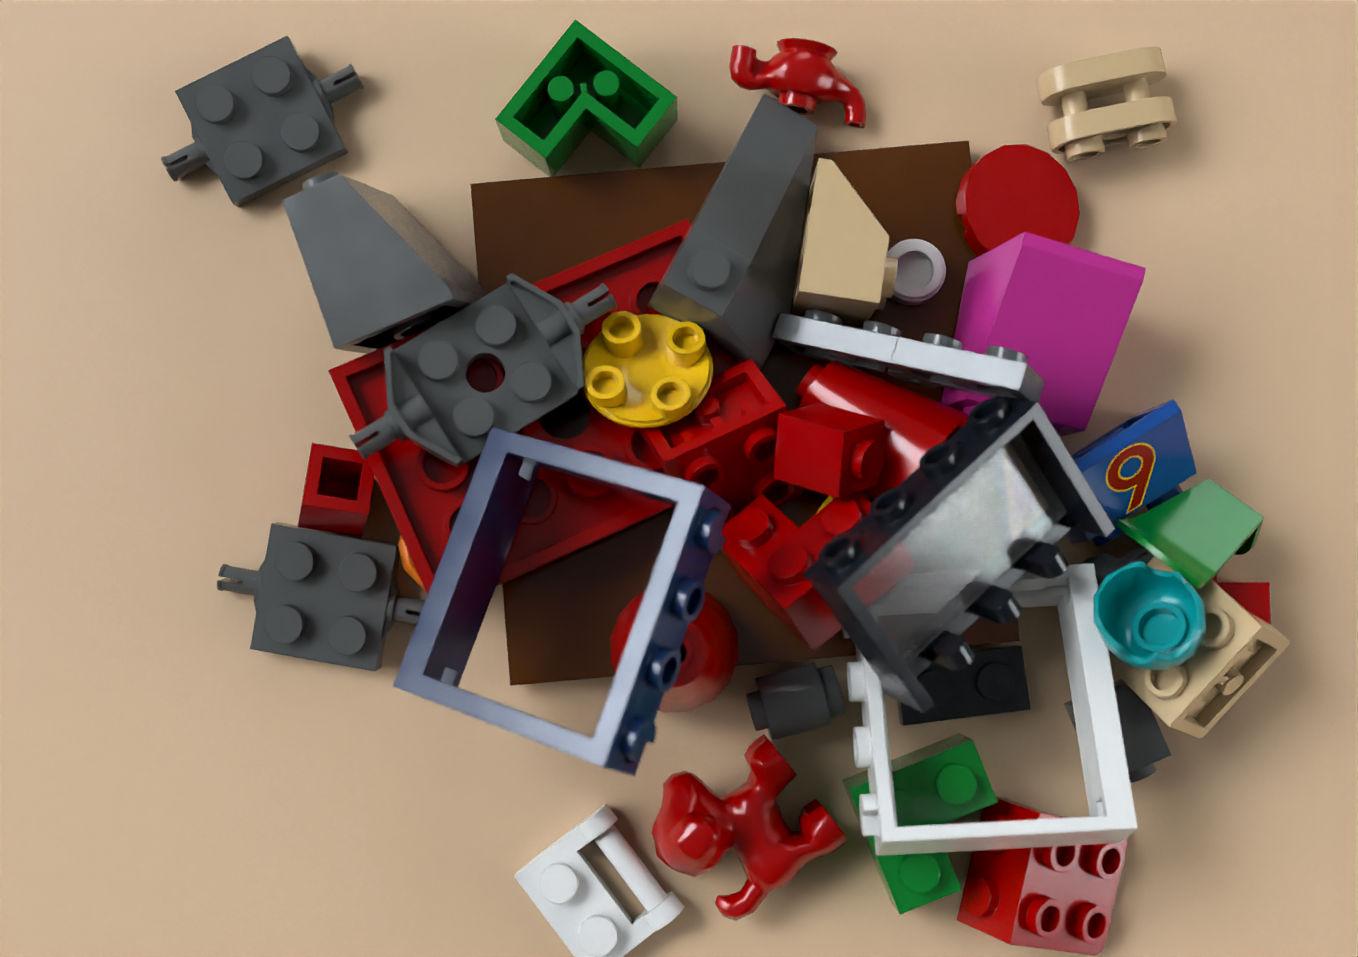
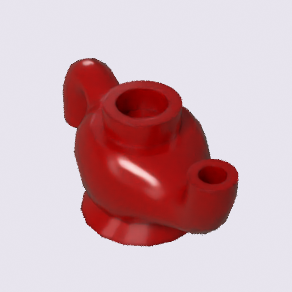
(799, 77)

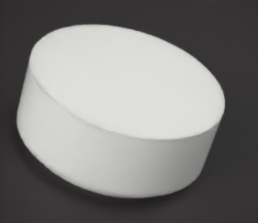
(919, 271)

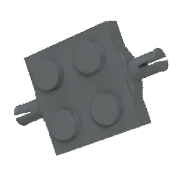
(262, 121)
(324, 596)

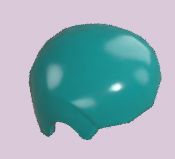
(1149, 616)

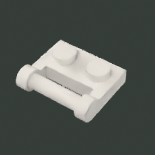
(579, 900)

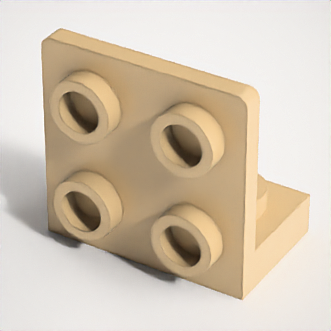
(1224, 667)

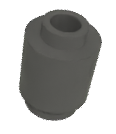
(795, 700)

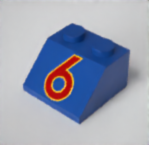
(1136, 466)

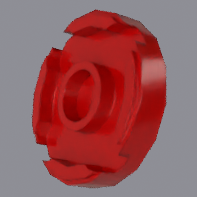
(1016, 193)

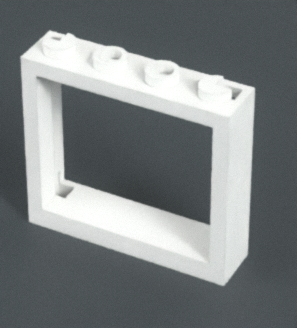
(1097, 729)

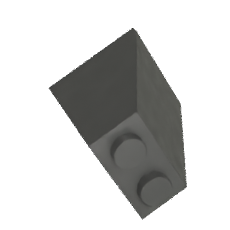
(373, 264)

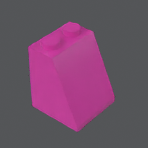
(1055, 308)

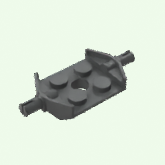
(516, 326)

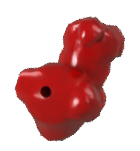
(701, 826)

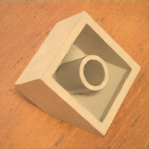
(841, 252)

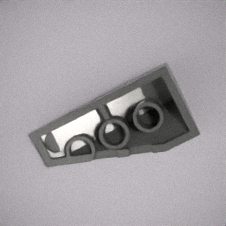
(747, 237)

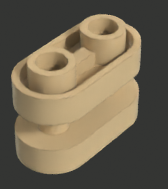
(1138, 121)

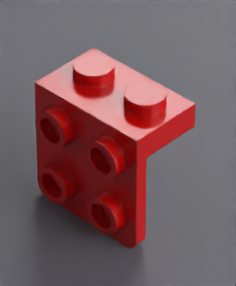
(1042, 894)

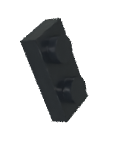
(987, 686)

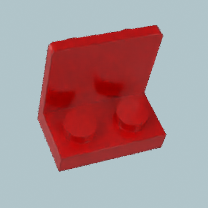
(727, 441)

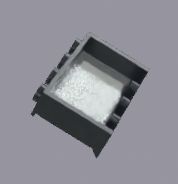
(956, 543)

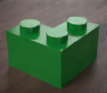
(581, 90)
(929, 789)

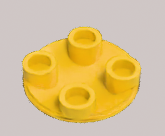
(647, 369)

